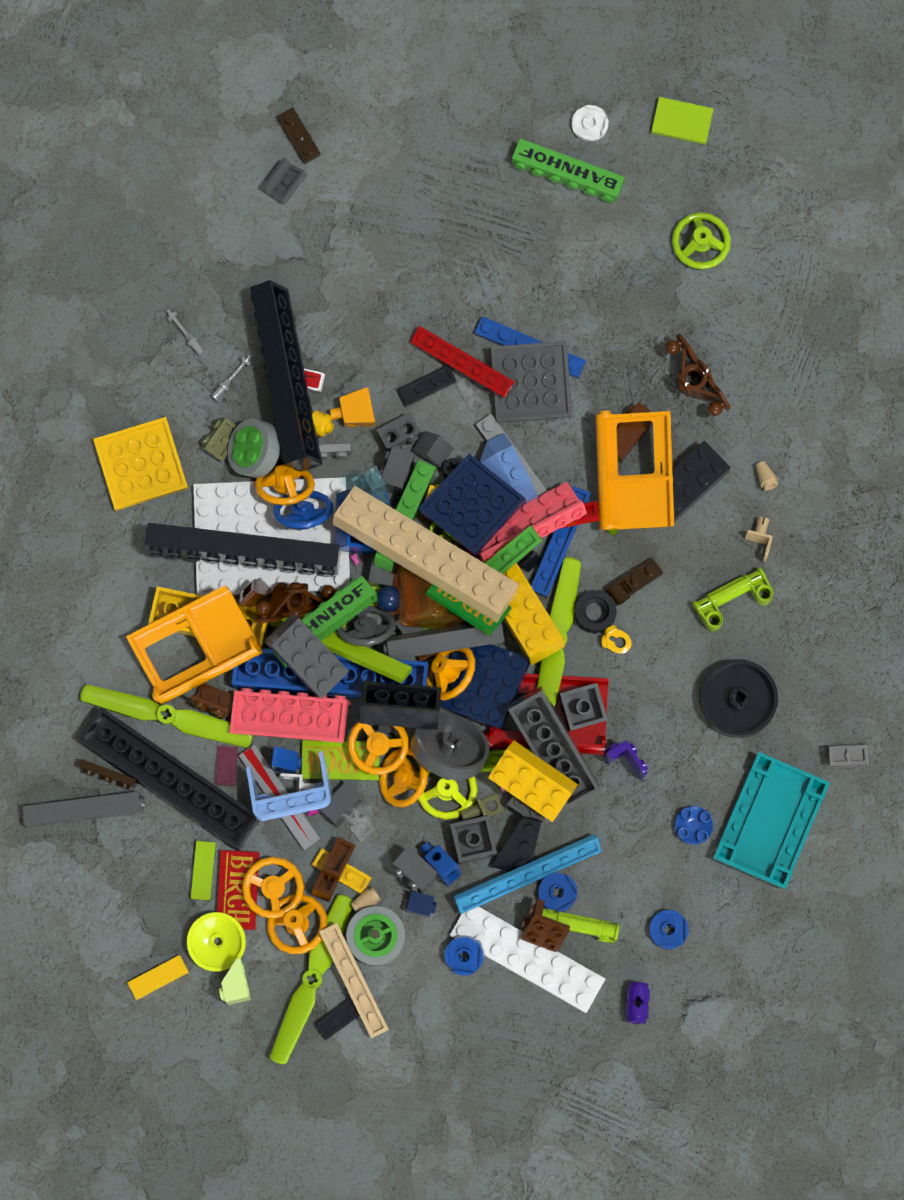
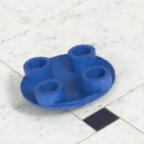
(693, 825)

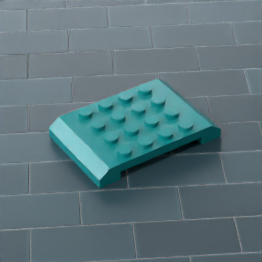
(771, 820)

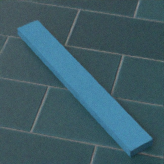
(527, 873)

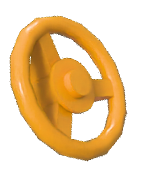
(282, 480)
(448, 671)
(377, 745)
(404, 778)
(273, 887)
(297, 924)

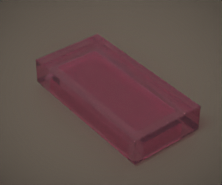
(227, 766)

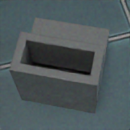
(433, 448)
(378, 578)

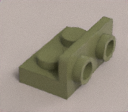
(218, 439)

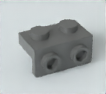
(284, 181)

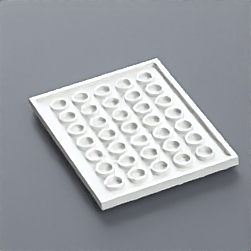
(241, 510)

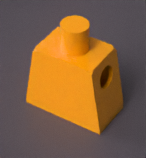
(355, 409)

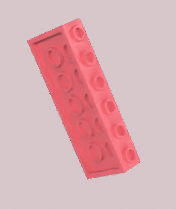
(544, 513)
(289, 715)

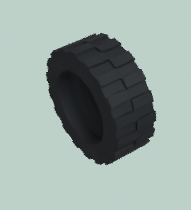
(595, 597)

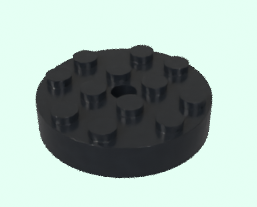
(724, 712)

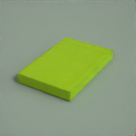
(682, 120)

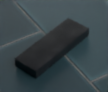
(427, 385)
(337, 1019)

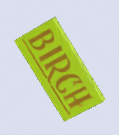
(337, 759)

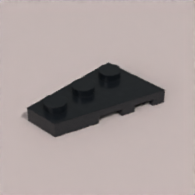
(520, 845)

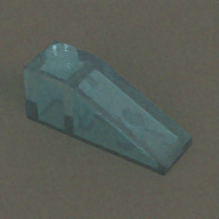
(372, 483)

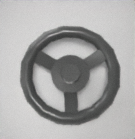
(366, 628)

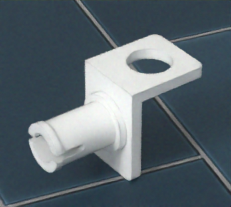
(301, 786)

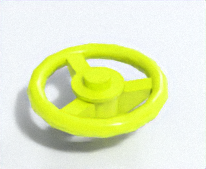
(446, 791)

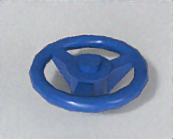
(303, 513)

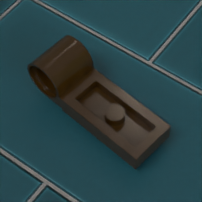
(634, 581)

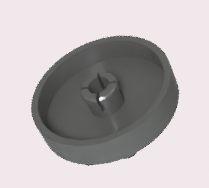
(453, 750)

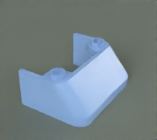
(268, 807)

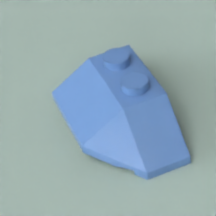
(505, 463)

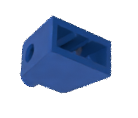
(446, 867)

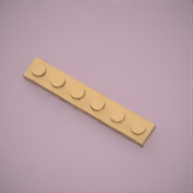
(353, 980)

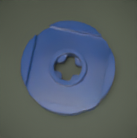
(560, 881)
(676, 921)
(472, 947)

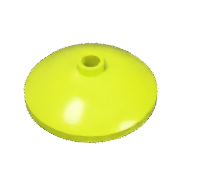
(202, 941)

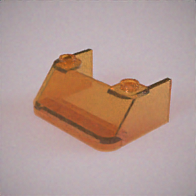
(417, 607)

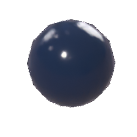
(388, 598)

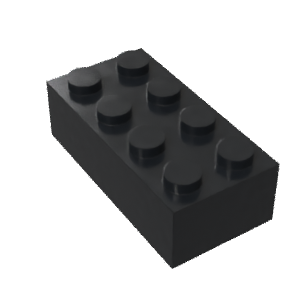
(696, 477)
(400, 705)

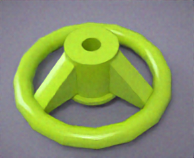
(701, 240)

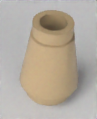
(766, 476)
(366, 899)

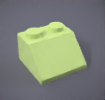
(235, 984)

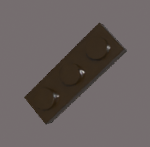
(298, 135)
(107, 775)

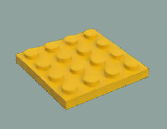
(140, 463)

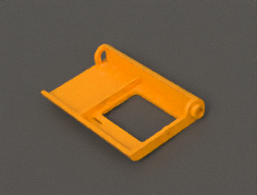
(634, 499)
(219, 631)

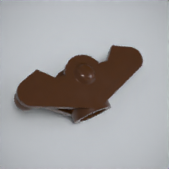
(699, 370)
(291, 599)

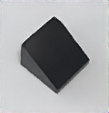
(529, 561)

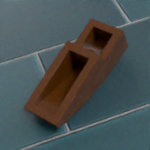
(254, 593)
(333, 869)

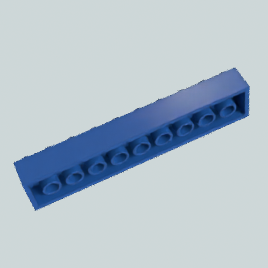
(268, 673)

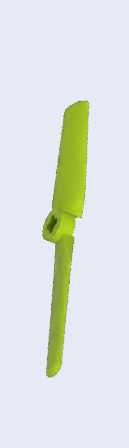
(562, 616)
(144, 709)
(304, 997)

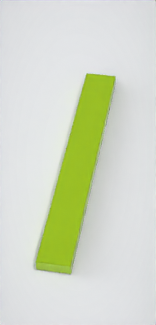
(364, 656)

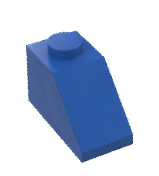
(286, 761)

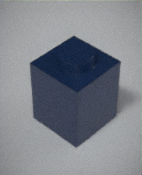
(421, 904)

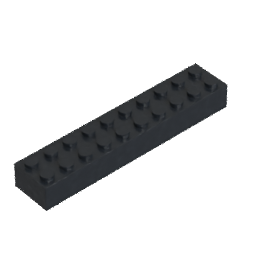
(286, 376)
(242, 549)
(169, 778)

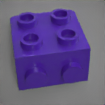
(629, 751)

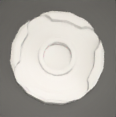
(589, 123)

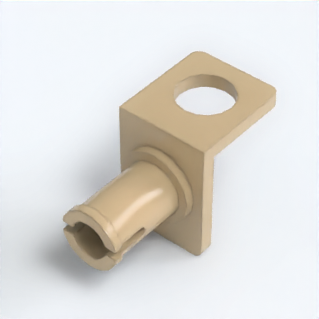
(760, 535)

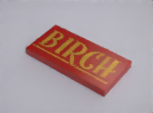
(230, 895)

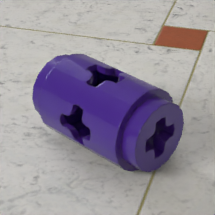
(637, 991)

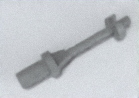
(192, 341)
(223, 386)

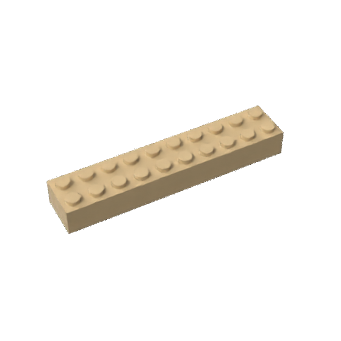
(425, 554)

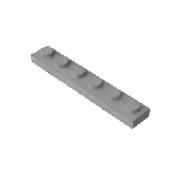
(489, 429)

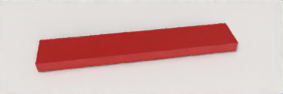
(462, 361)

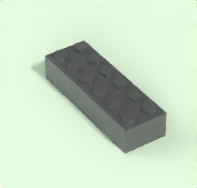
(553, 742)

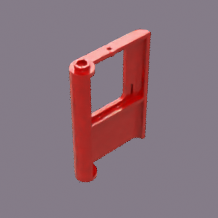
(588, 739)

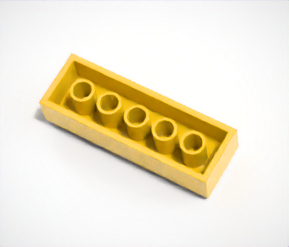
(170, 600)
(531, 622)

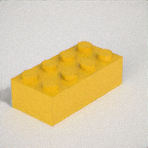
(533, 781)

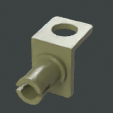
(480, 808)

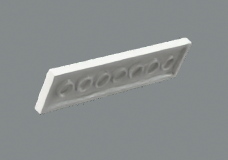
(534, 963)

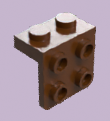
(543, 930)

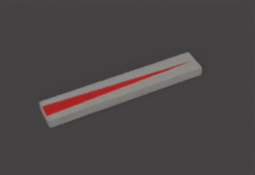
(272, 786)

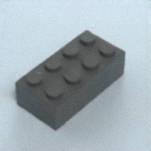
(306, 656)

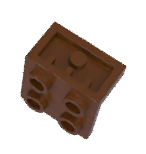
(214, 700)

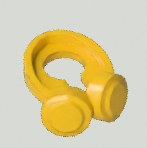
(607, 643)

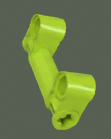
(708, 606)
(604, 930)

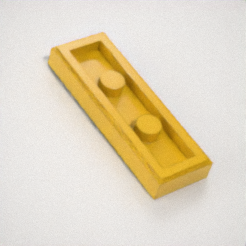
(351, 877)
(158, 977)

